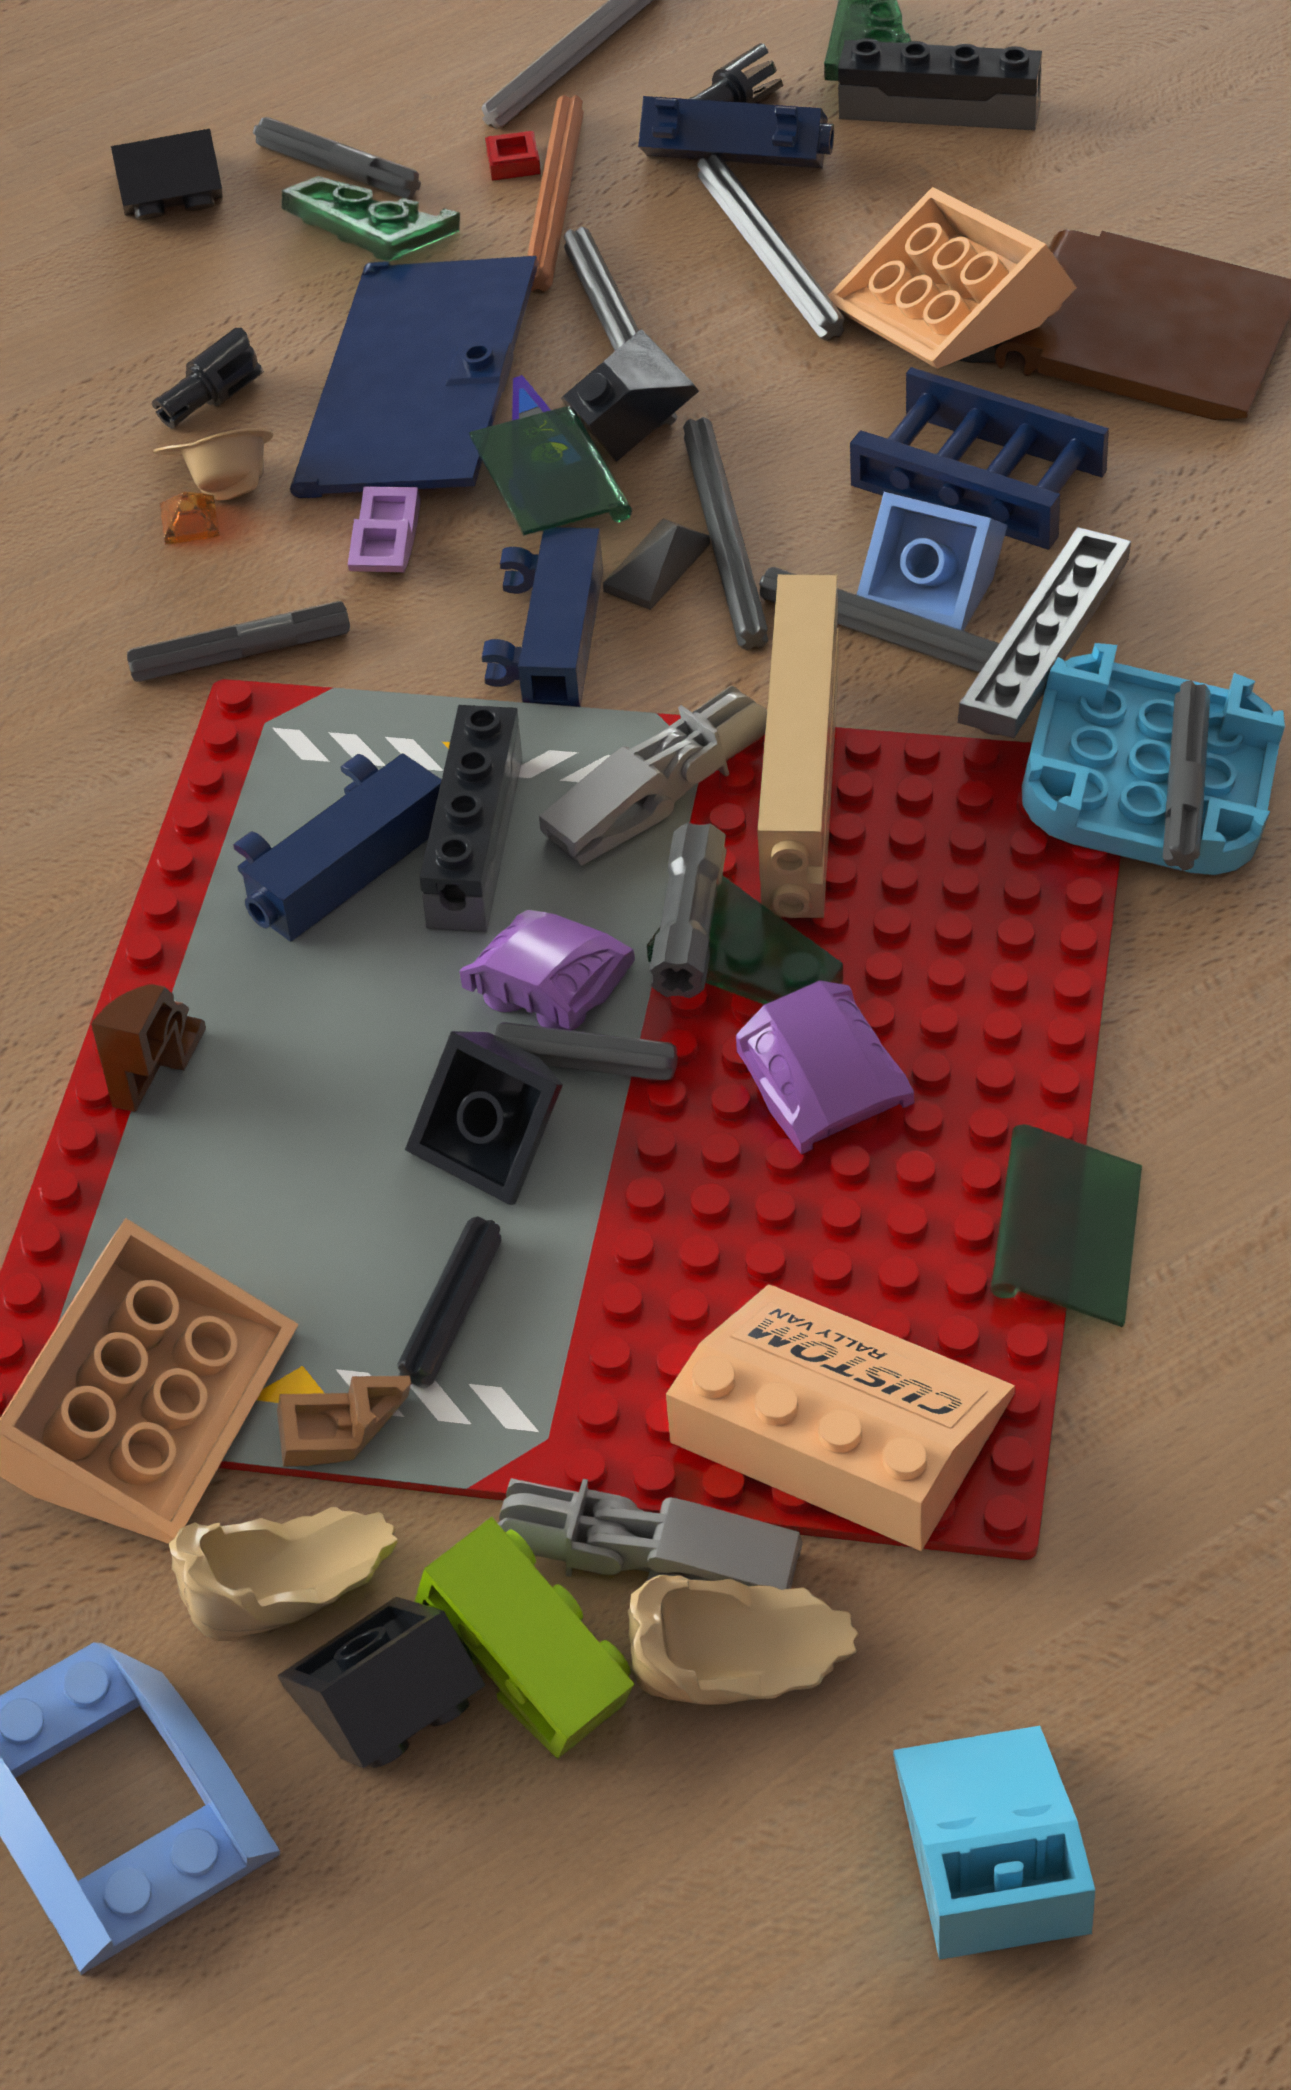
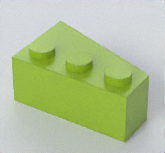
(527, 1636)

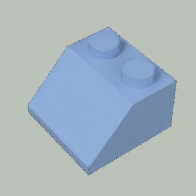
(931, 559)

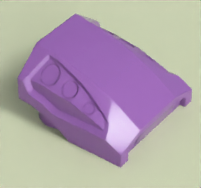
(548, 969)
(820, 1063)

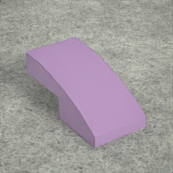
(384, 530)

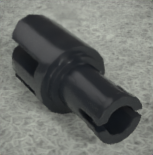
(733, 85)
(210, 378)

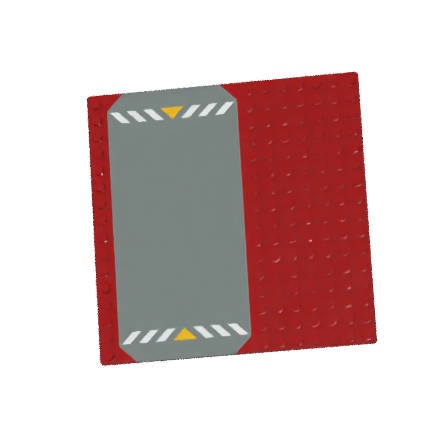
(648, 1197)

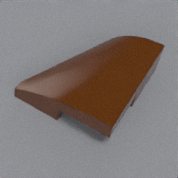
(139, 1036)

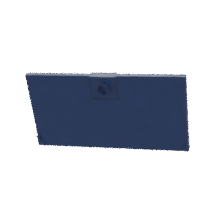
(416, 375)

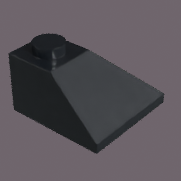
(629, 394)
(485, 1113)

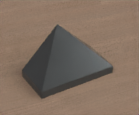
(656, 563)

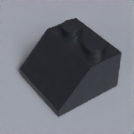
(167, 174)
(384, 1681)

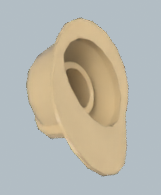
(225, 462)

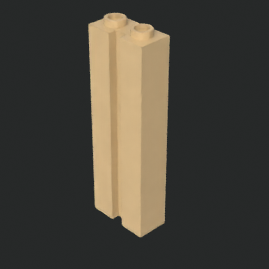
(799, 747)

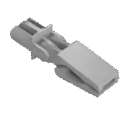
(642, 783)
(620, 1537)

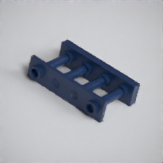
(974, 413)

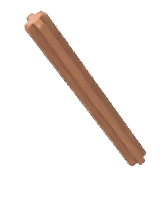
(555, 189)

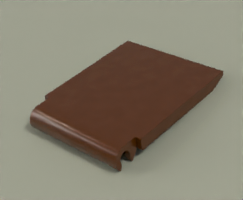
(1159, 325)

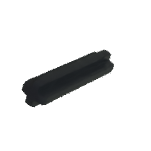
(450, 1301)

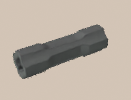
(682, 943)

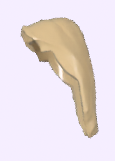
(274, 1573)
(732, 1640)

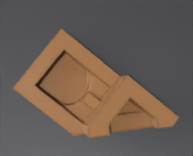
(337, 1425)

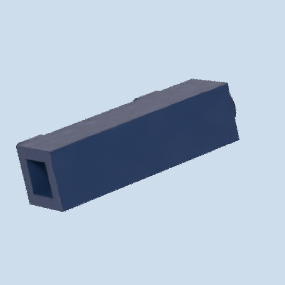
(735, 132)
(559, 617)
(340, 848)

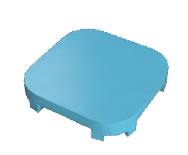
(1105, 762)

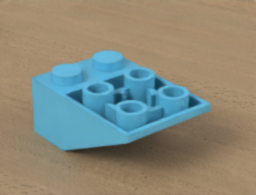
(995, 1842)

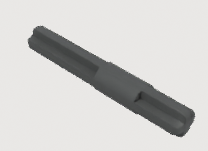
(337, 157)
(238, 641)
(1186, 776)

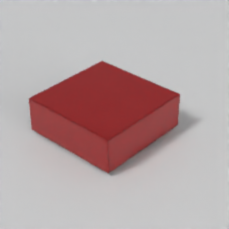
(512, 155)

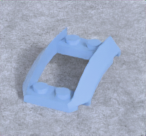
(162, 1873)

